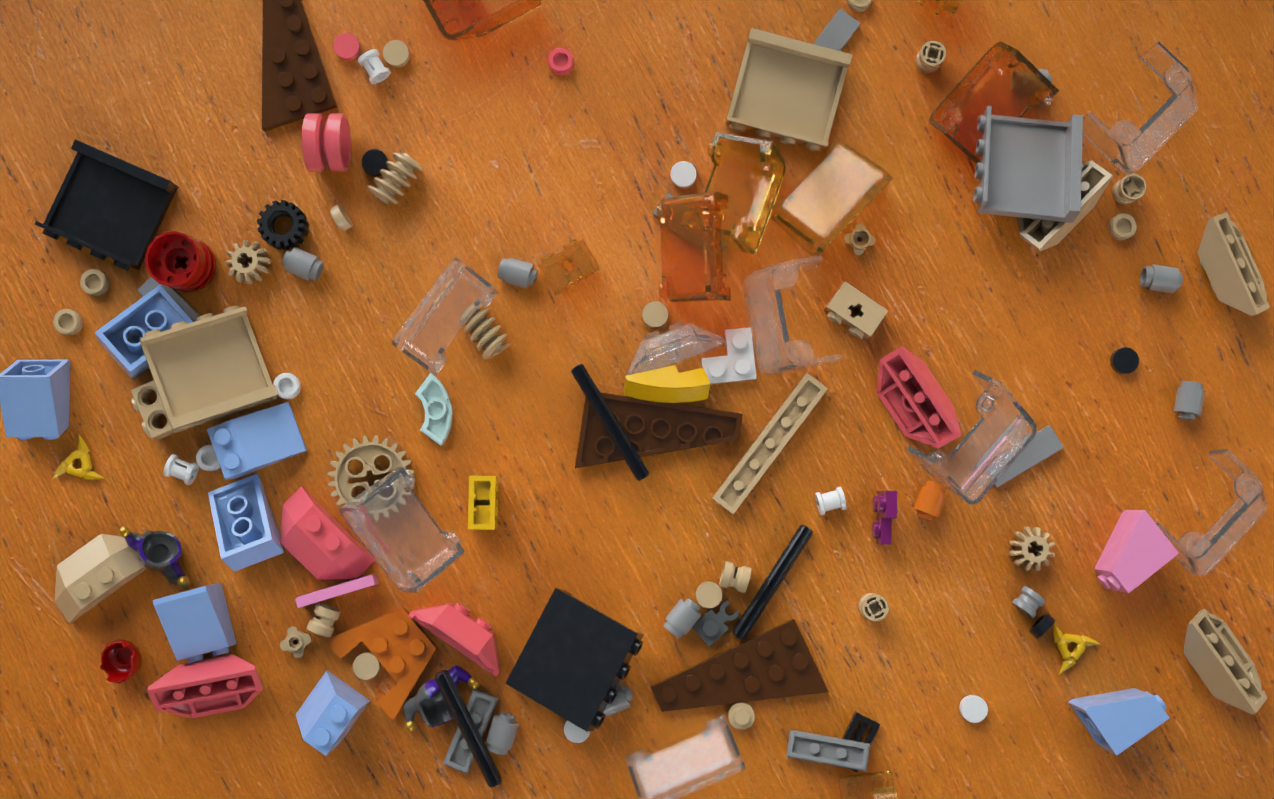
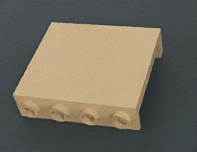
(788, 90)
(207, 368)

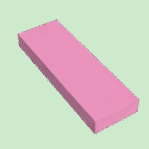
(337, 590)

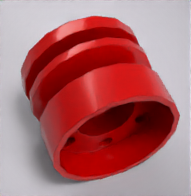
(167, 260)

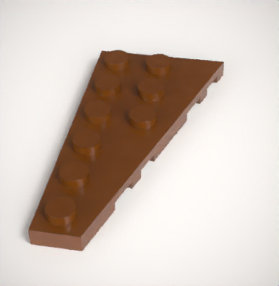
(291, 66)
(652, 429)
(758, 669)

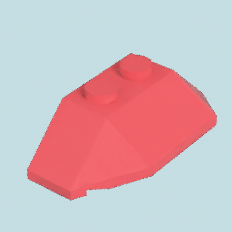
(916, 399)
(321, 540)
(462, 632)
(206, 687)

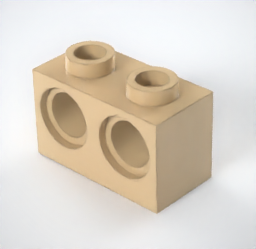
(150, 412)

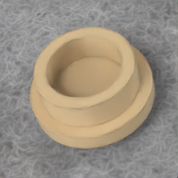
(741, 715)

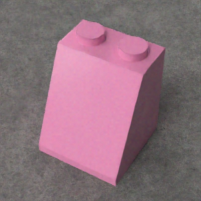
(1133, 552)

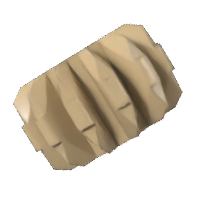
(240, 256)
(1021, 548)

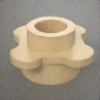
(862, 232)
(303, 641)

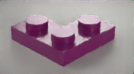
(886, 507)

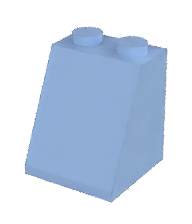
(35, 398)
(196, 622)
(329, 713)
(1120, 717)

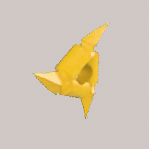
(69, 463)
(1080, 643)

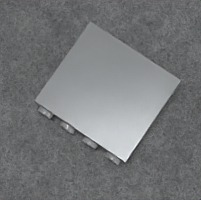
(1029, 167)

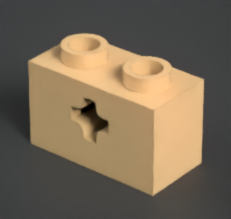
(869, 312)

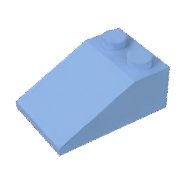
(123, 333)
(256, 440)
(244, 523)

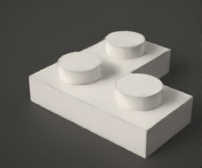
(739, 362)

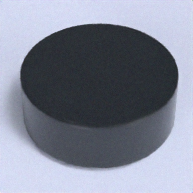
(374, 161)
(1124, 360)
(1042, 625)

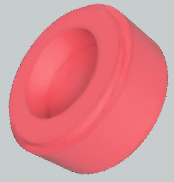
(347, 47)
(560, 61)

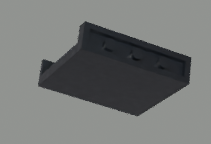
(109, 207)
(575, 660)

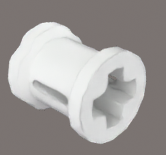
(374, 66)
(181, 469)
(830, 501)

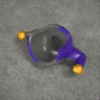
(158, 552)
(431, 703)

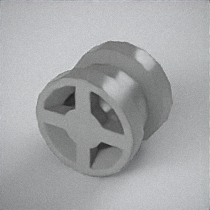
(1028, 602)

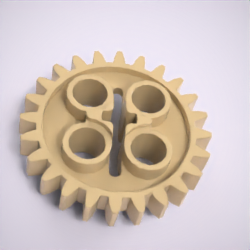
(367, 454)

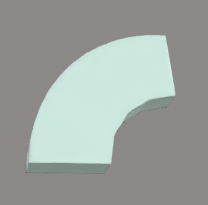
(437, 409)

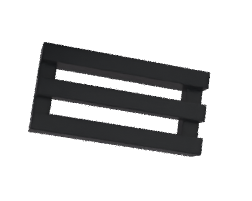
(865, 721)

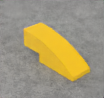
(668, 385)

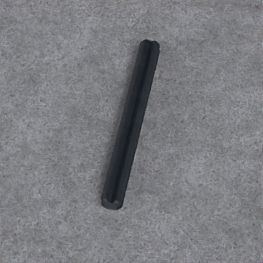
(610, 422)
(772, 582)
(468, 728)

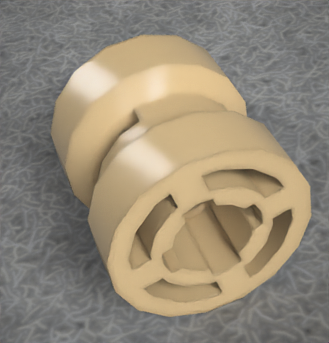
(926, 61)
(1133, 185)
(741, 577)
(868, 605)
(323, 620)

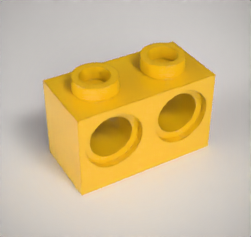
(483, 502)

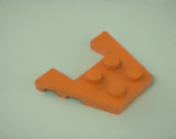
(398, 646)

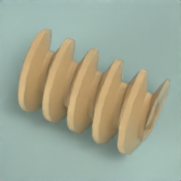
(394, 178)
(485, 334)

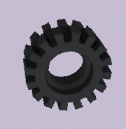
(275, 211)

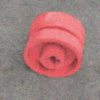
(326, 142)

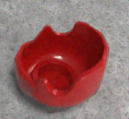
(120, 661)

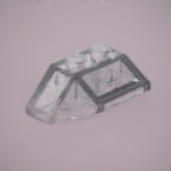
(673, 347)

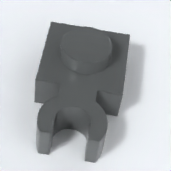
(711, 625)

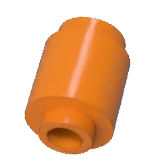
(930, 500)

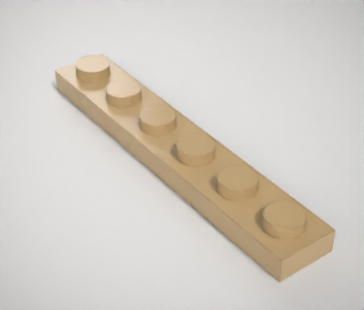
(769, 443)

